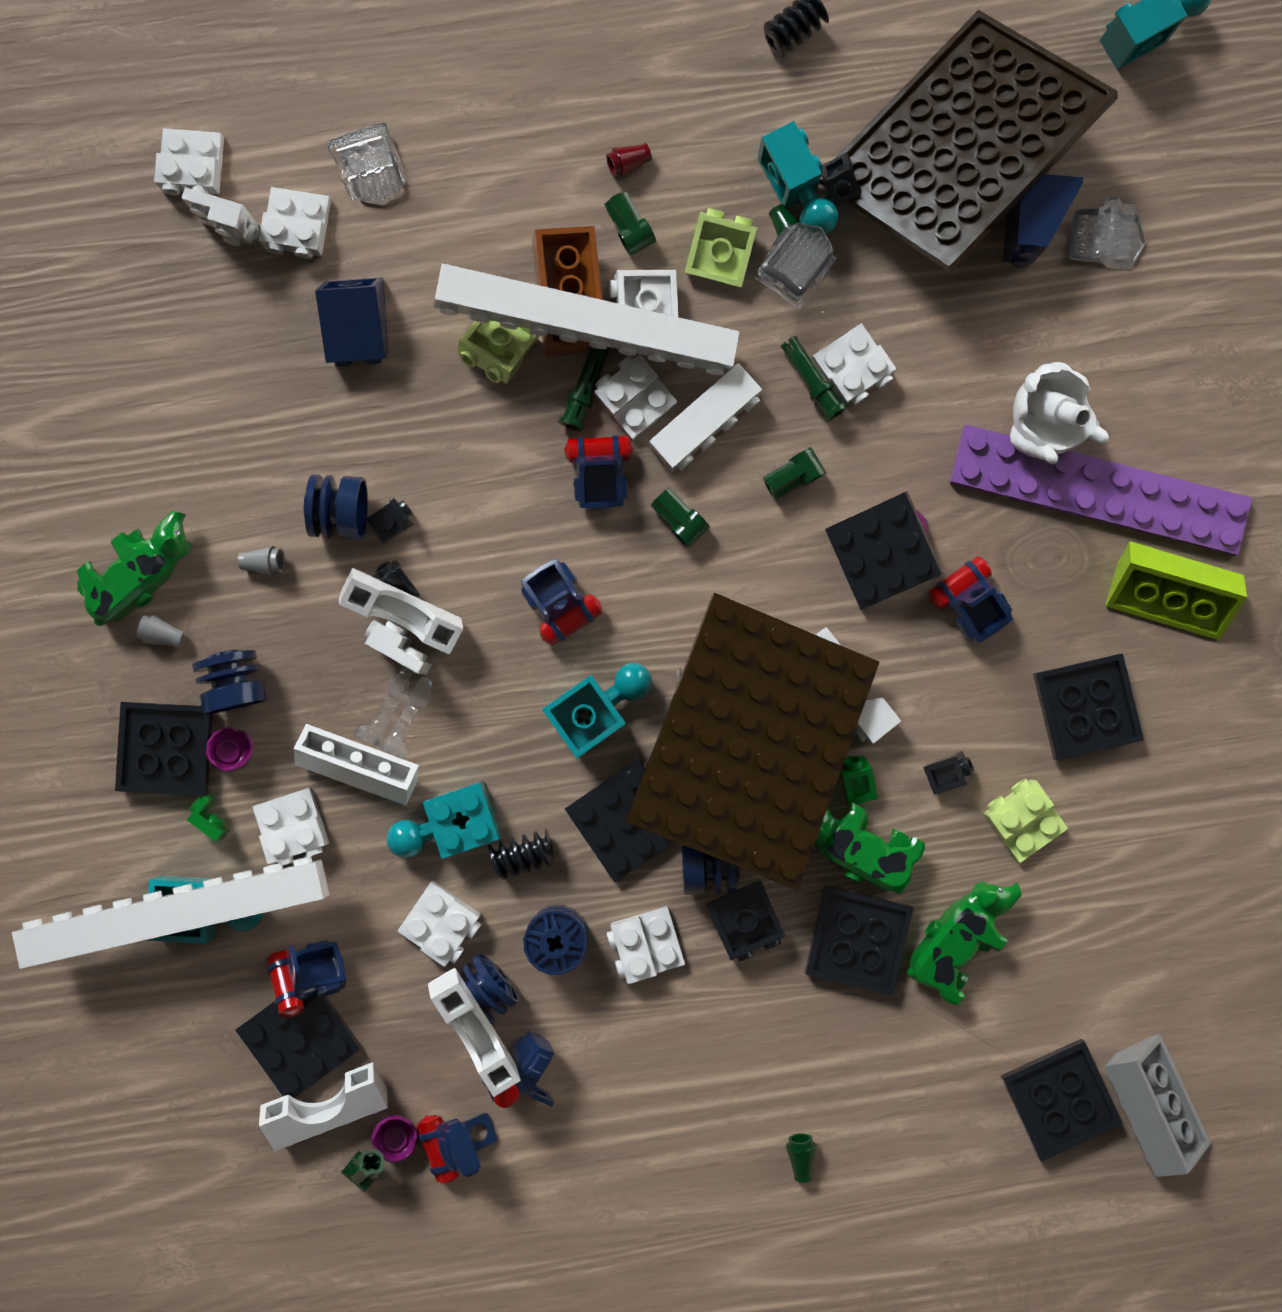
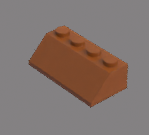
(567, 262)

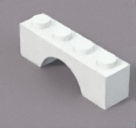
(375, 598)
(876, 717)
(466, 1017)
(292, 1121)

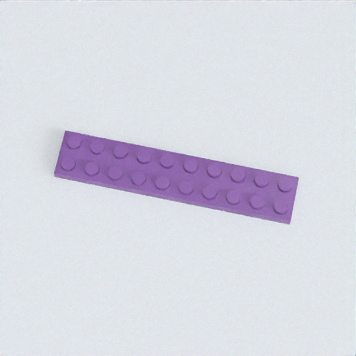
(1103, 492)

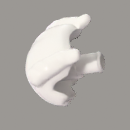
(1054, 413)

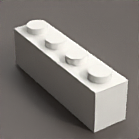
(705, 418)
(356, 764)

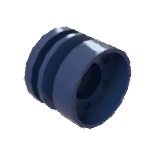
(329, 506)
(229, 681)
(702, 867)
(551, 922)
(489, 986)

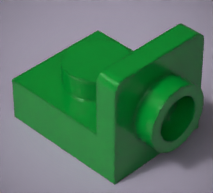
(858, 780)
(209, 824)

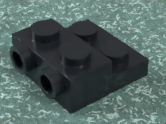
(746, 921)

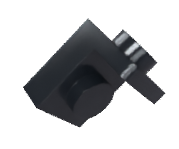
(840, 179)
(391, 520)
(394, 575)
(949, 773)

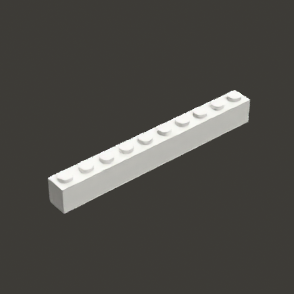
(585, 319)
(170, 913)

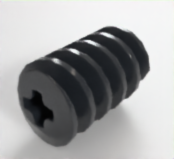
(792, 23)
(522, 855)

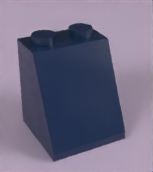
(1037, 218)
(353, 321)

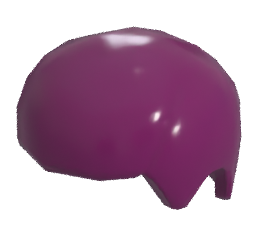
(229, 749)
(395, 1138)

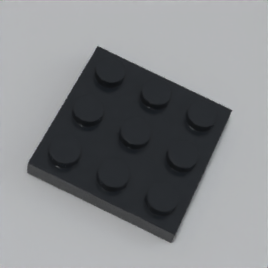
(884, 550)
(1088, 707)
(163, 749)
(602, 818)
(859, 940)
(299, 1048)
(1061, 1099)

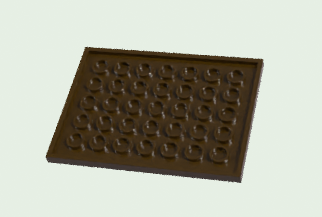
(970, 138)
(753, 742)

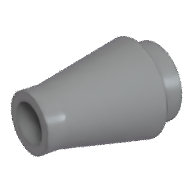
(264, 561)
(156, 631)

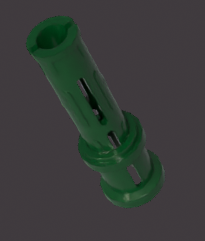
(821, 390)
(580, 399)

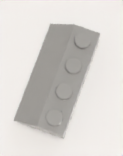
(1158, 1107)

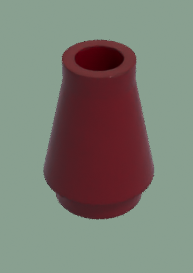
(626, 159)

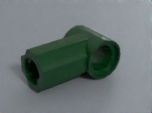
(633, 230)
(800, 470)
(684, 523)
(364, 1168)

